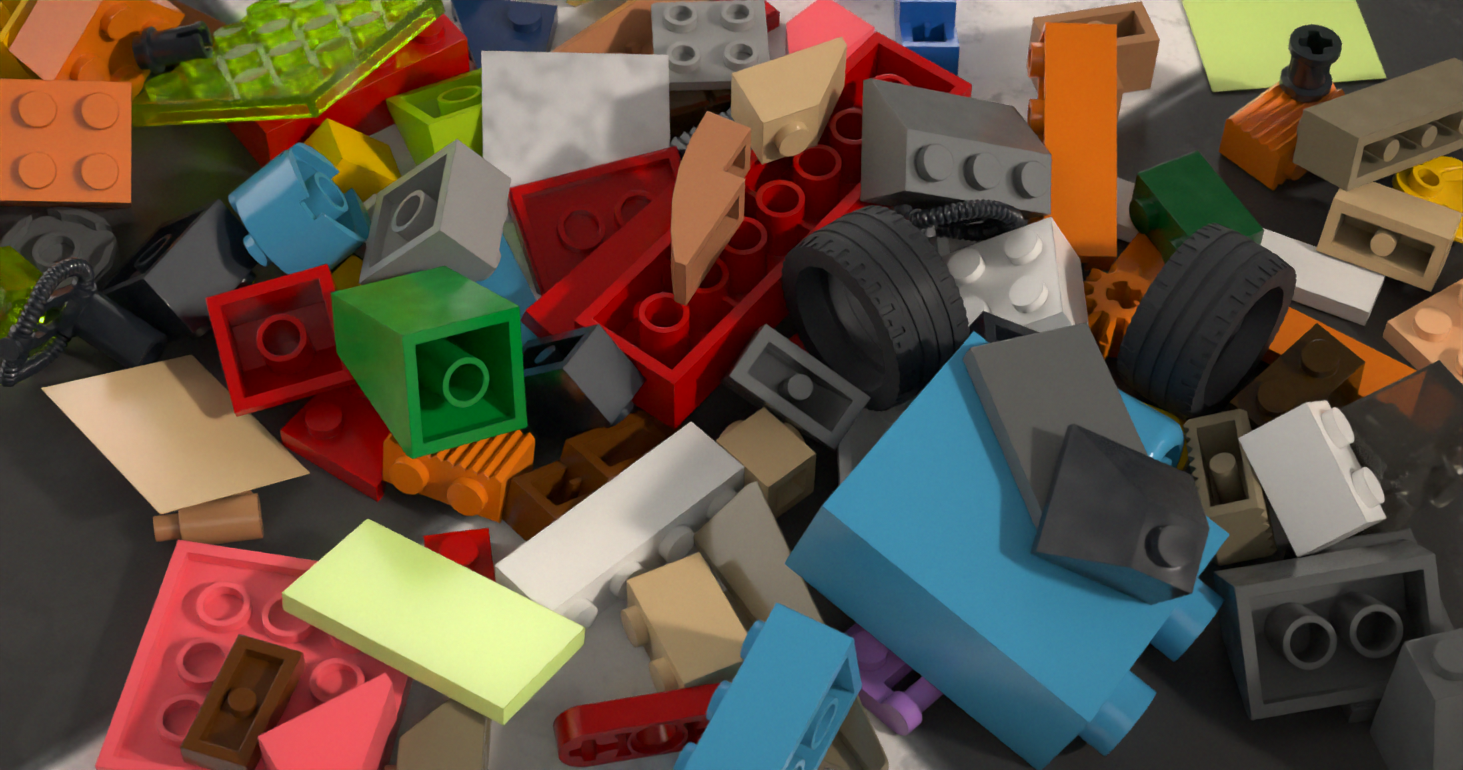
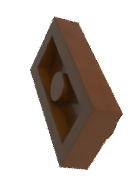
(242, 705)

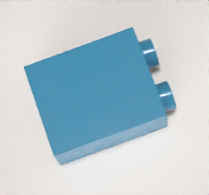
(939, 568)

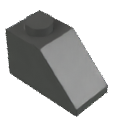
(794, 387)

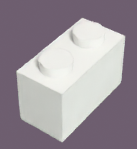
(1314, 476)

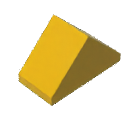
(360, 159)

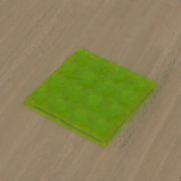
(284, 61)

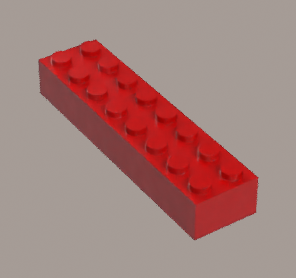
(692, 346)

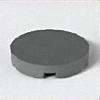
(63, 235)

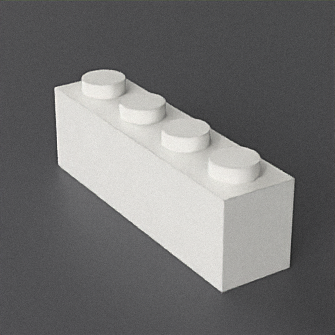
(625, 528)

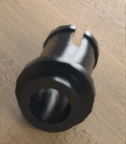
(171, 46)

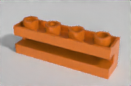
(1079, 129)

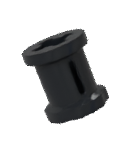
(1312, 53)

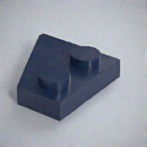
(505, 26)

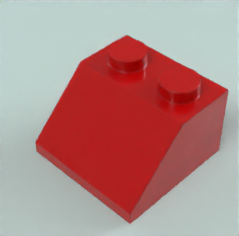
(278, 340)

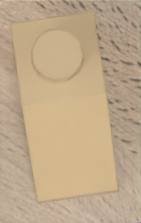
(789, 99)

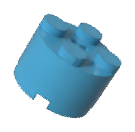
(299, 213)

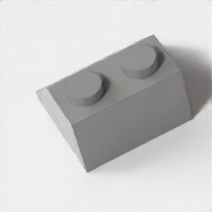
(439, 216)

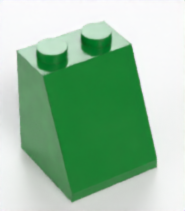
(434, 357)

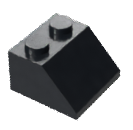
(181, 267)

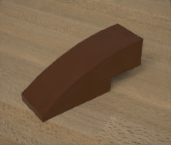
(583, 468)

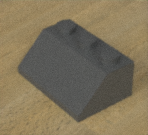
(949, 149)
(1325, 624)

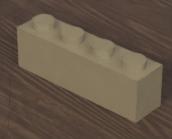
(1384, 127)

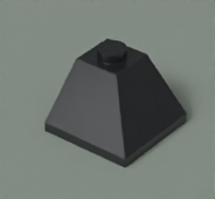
(1122, 519)

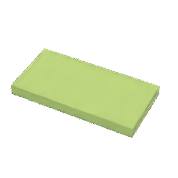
(434, 620)

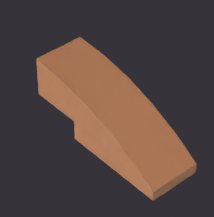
(707, 200)

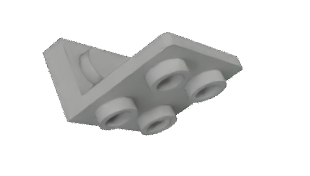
(709, 40)

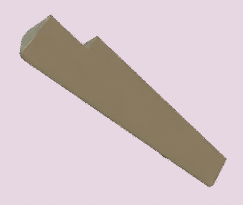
(749, 559)

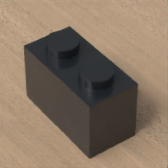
(577, 382)

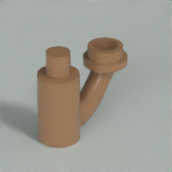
(214, 522)

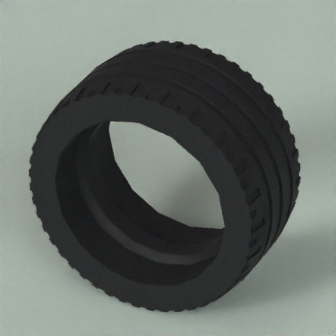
(875, 304)
(1206, 322)

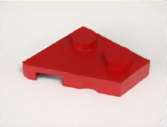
(341, 436)

